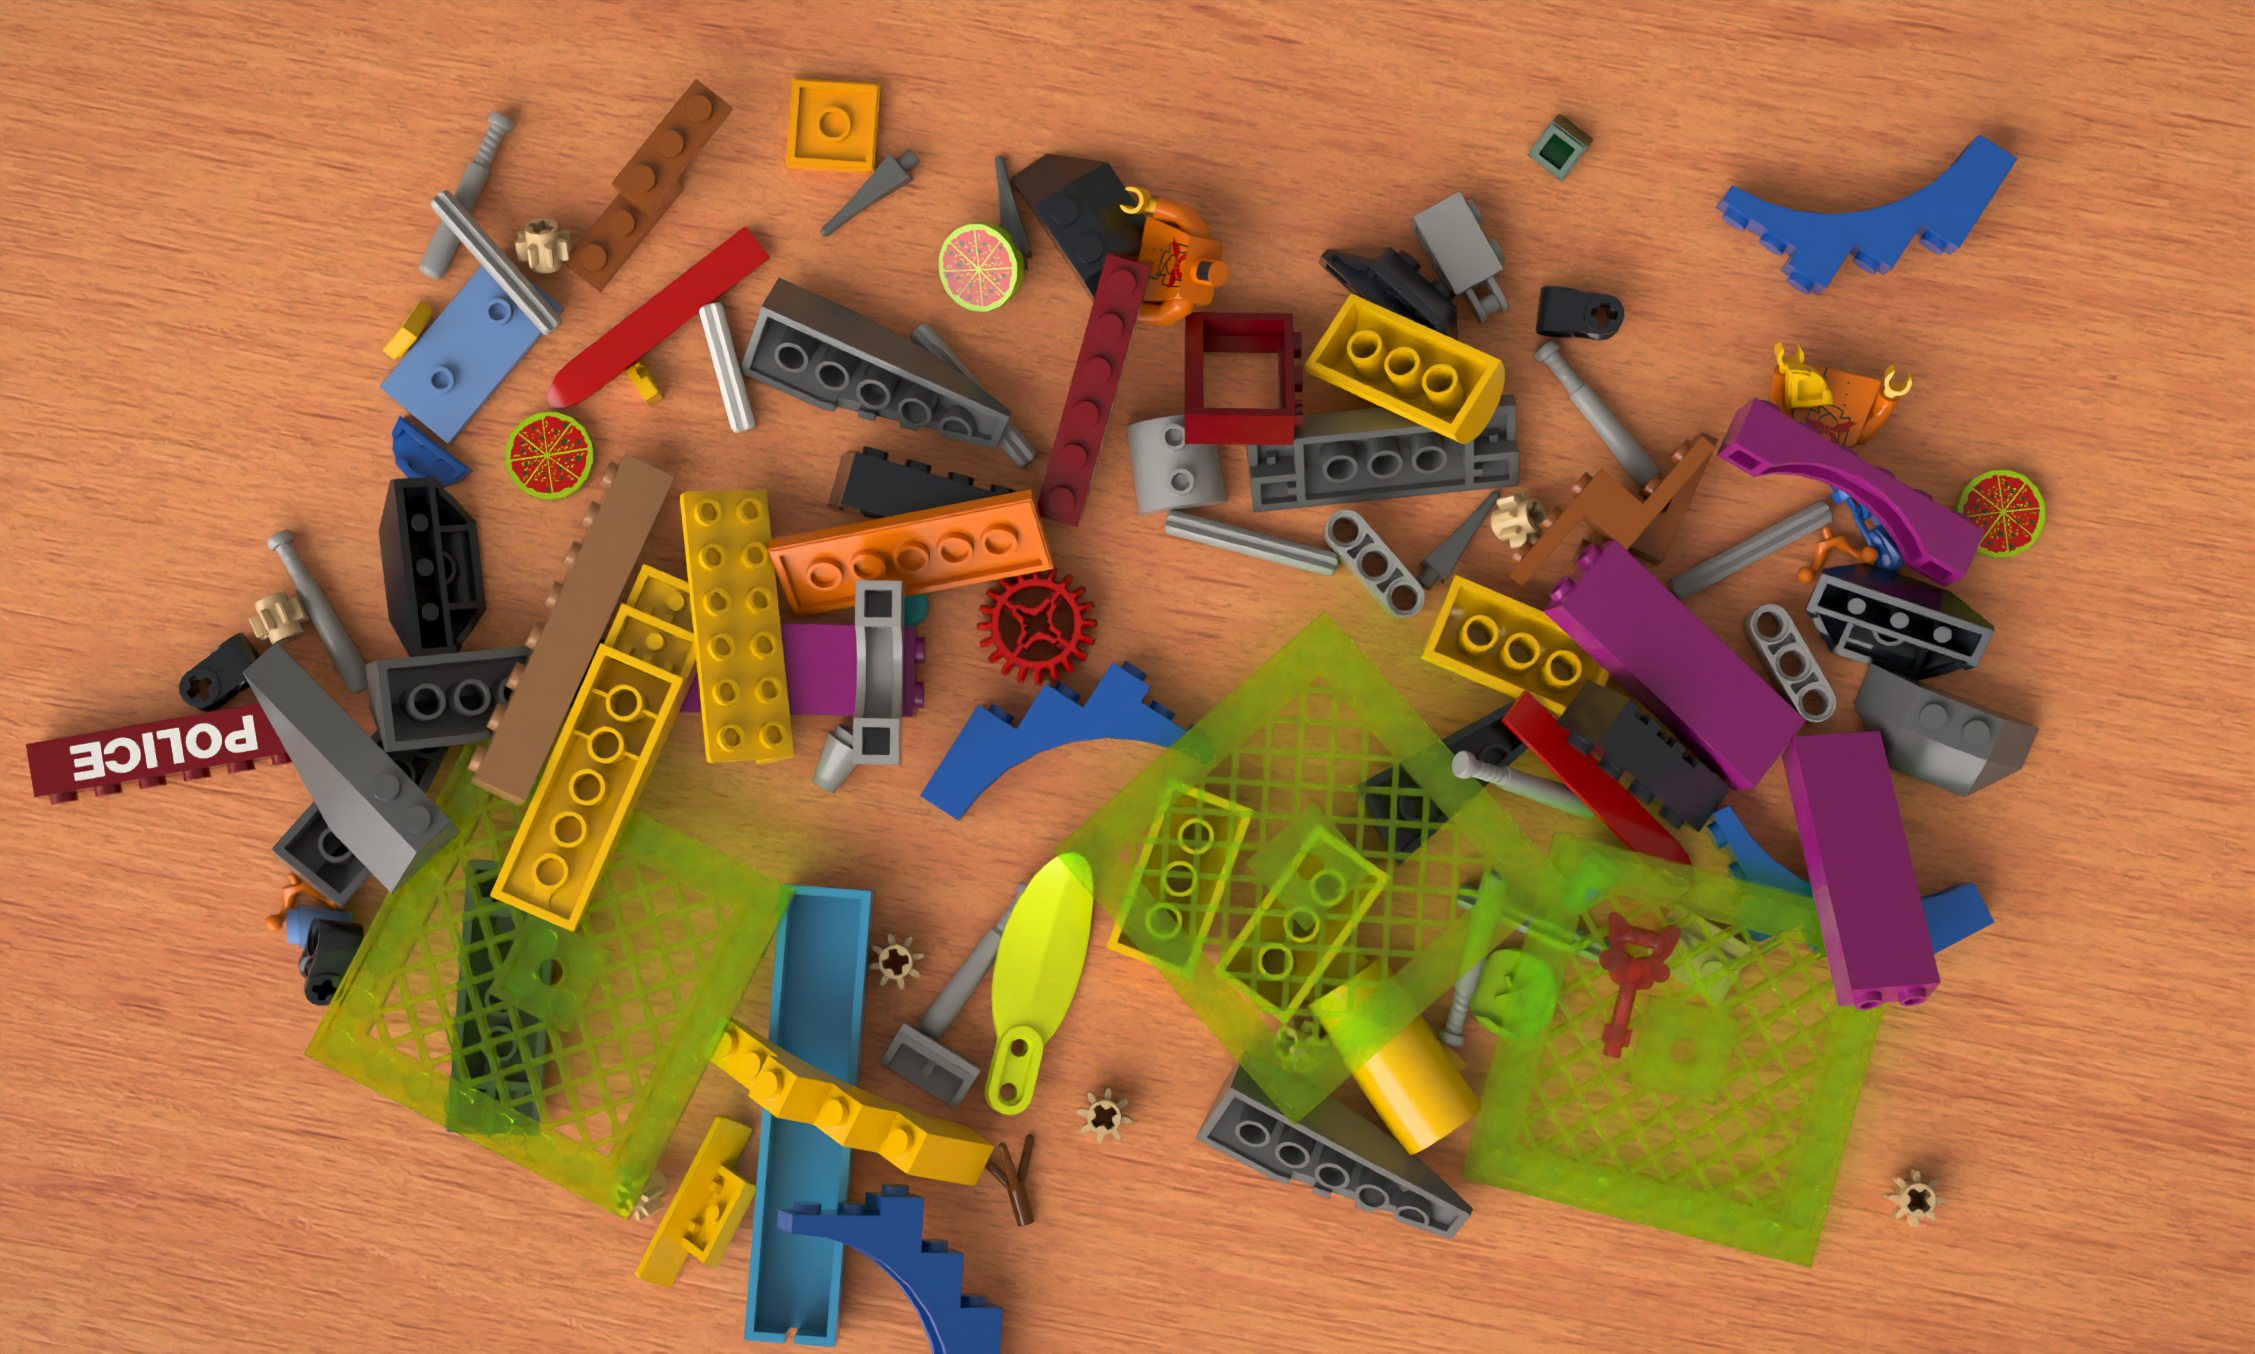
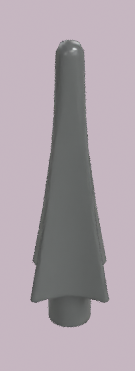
(886, 179)
(1009, 214)
(1443, 559)

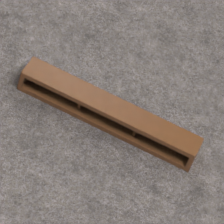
(571, 630)

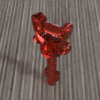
(1632, 972)

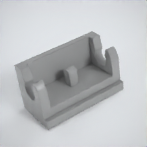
(931, 1064)

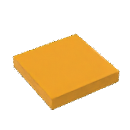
(833, 126)

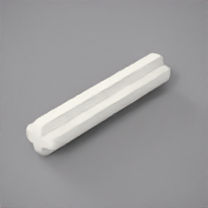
(727, 367)

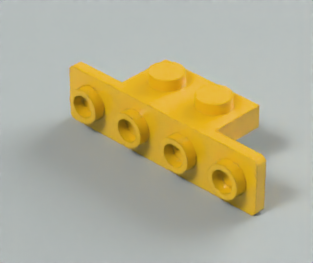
(704, 1208)

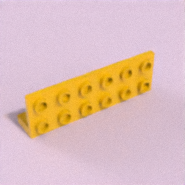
(736, 626)

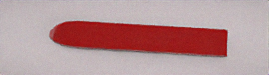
(656, 320)
(1591, 785)

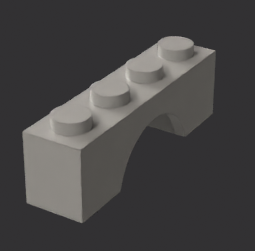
(879, 672)

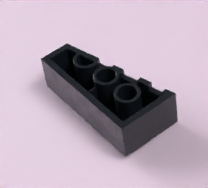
(890, 489)
(1485, 738)
(1643, 755)

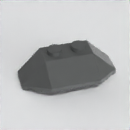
(1941, 734)

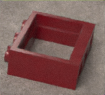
(1242, 335)

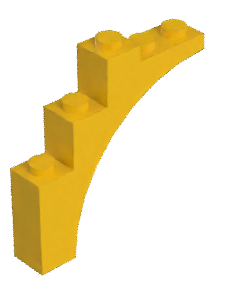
(848, 1114)

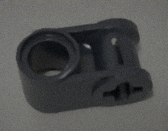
(1568, 314)
(222, 669)
(327, 957)

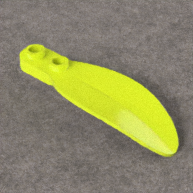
(1036, 978)

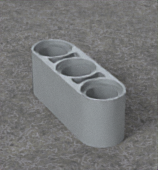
(1369, 542)
(1769, 651)

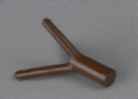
(1015, 1182)

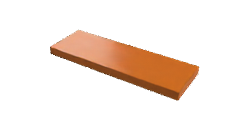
(921, 548)

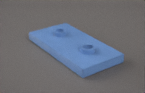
(464, 356)

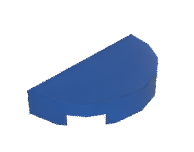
(422, 457)

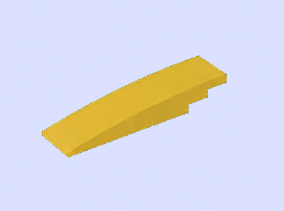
(603, 754)

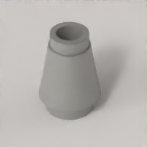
(836, 759)

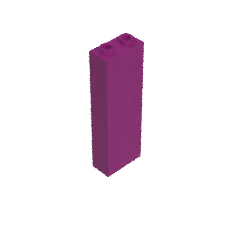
(1673, 664)
(824, 671)
(1860, 870)

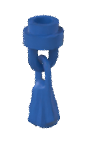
(1878, 537)

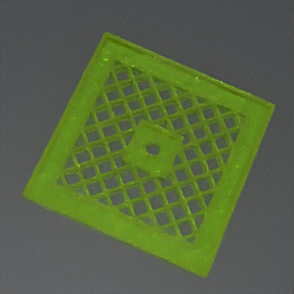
(1314, 652)
(1827, 1112)
(611, 1180)

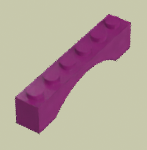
(1927, 534)

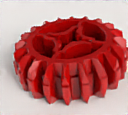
(1069, 647)

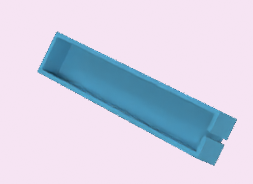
(820, 1019)

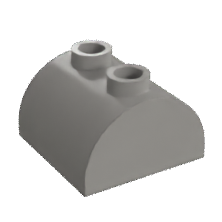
(1170, 472)

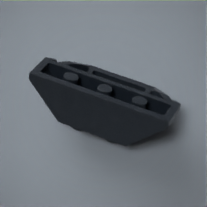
(1081, 212)
(1394, 284)
(430, 567)
(1896, 622)

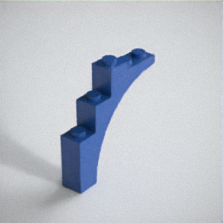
(1876, 237)
(992, 746)
(1948, 913)
(925, 1269)

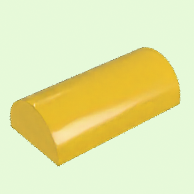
(1409, 369)
(1508, 647)
(1181, 859)
(1302, 962)
(1410, 1077)

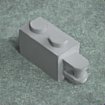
(1462, 253)

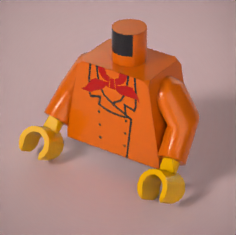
(1183, 257)
(1857, 406)

